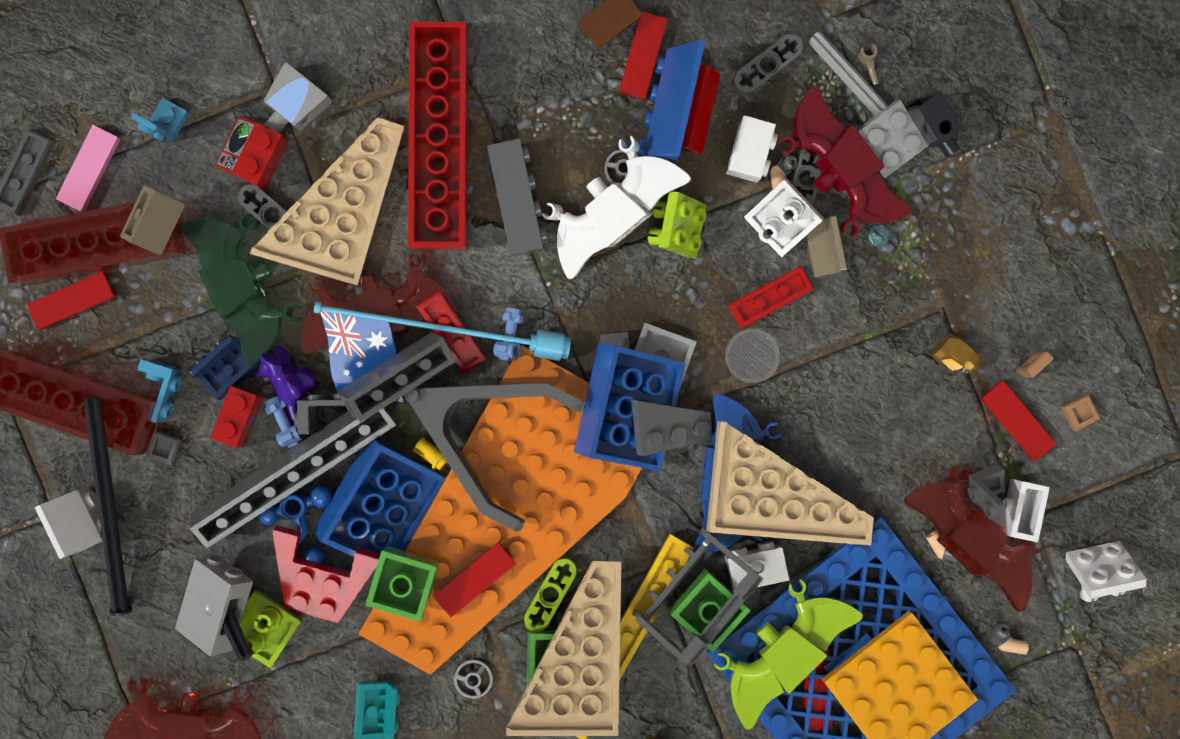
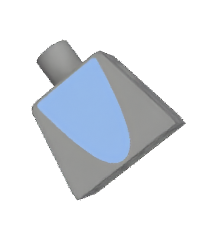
(294, 100)

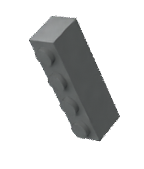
(515, 197)
(396, 376)

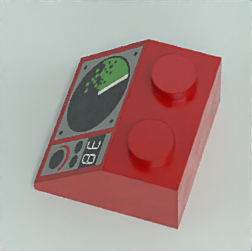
(252, 152)

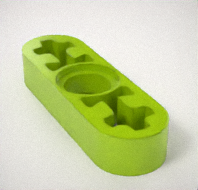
(534, 608)

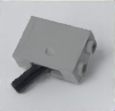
(215, 607)

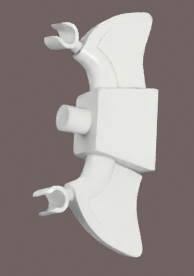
(615, 208)

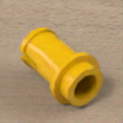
(430, 453)

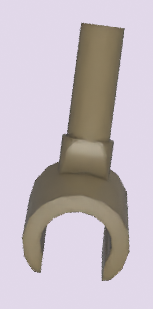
(869, 61)

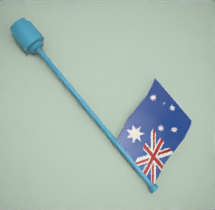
(365, 341)

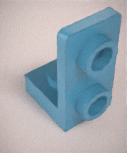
(165, 121)
(171, 383)

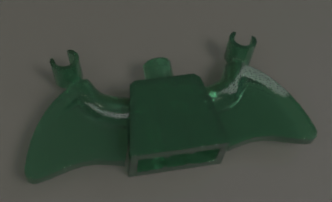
(236, 284)

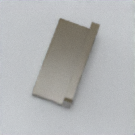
(152, 220)
(825, 248)

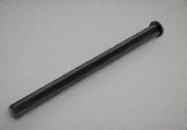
(106, 506)

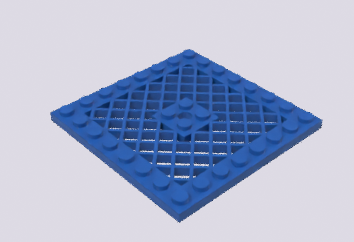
(989, 685)

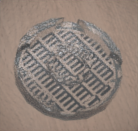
(752, 356)

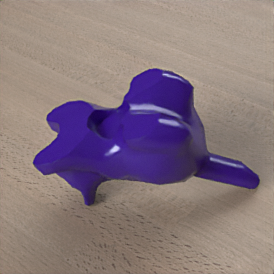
(288, 382)

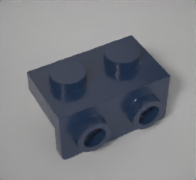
(222, 367)

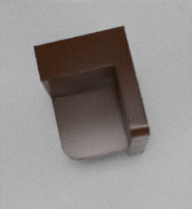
(609, 21)

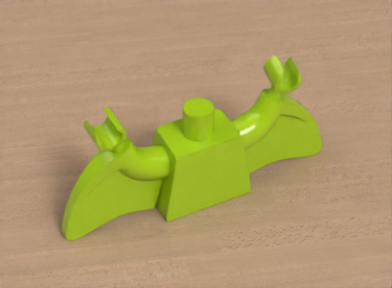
(787, 653)

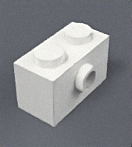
(751, 149)
(1024, 509)
(766, 560)

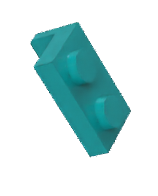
(376, 710)

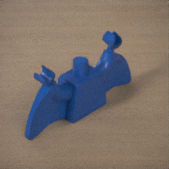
(743, 421)

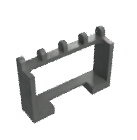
(701, 642)

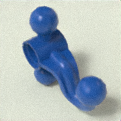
(320, 497)

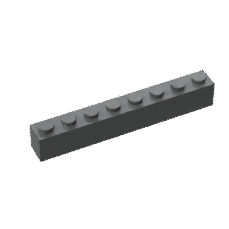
(286, 474)

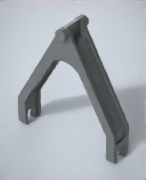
(435, 411)

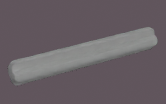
(847, 73)

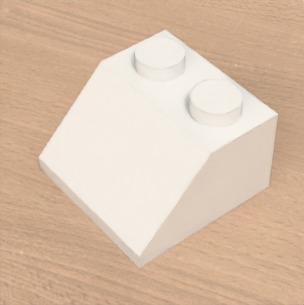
(72, 521)

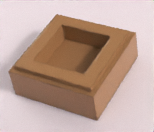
(1035, 364)
(1080, 412)

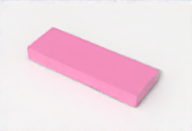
(88, 168)

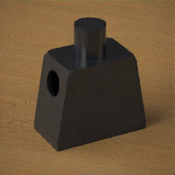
(936, 122)

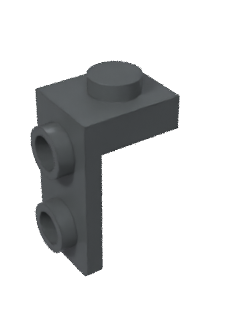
(307, 412)
(983, 490)

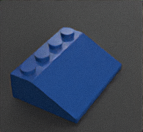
(672, 101)
(607, 416)
(379, 501)

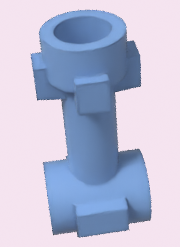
(504, 349)
(289, 434)

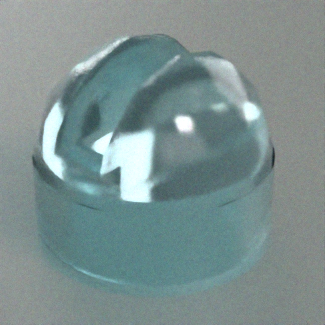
(873, 239)

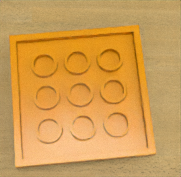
(900, 684)

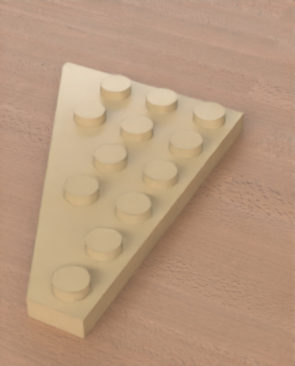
(337, 216)
(768, 497)
(579, 673)

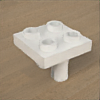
(783, 217)
(1105, 570)

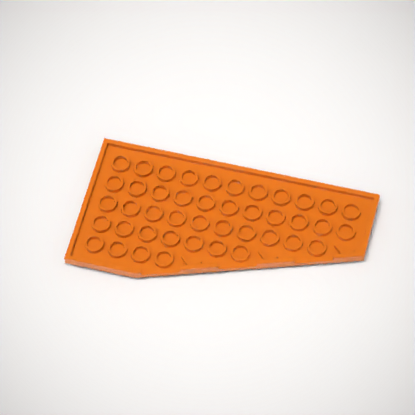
(527, 467)

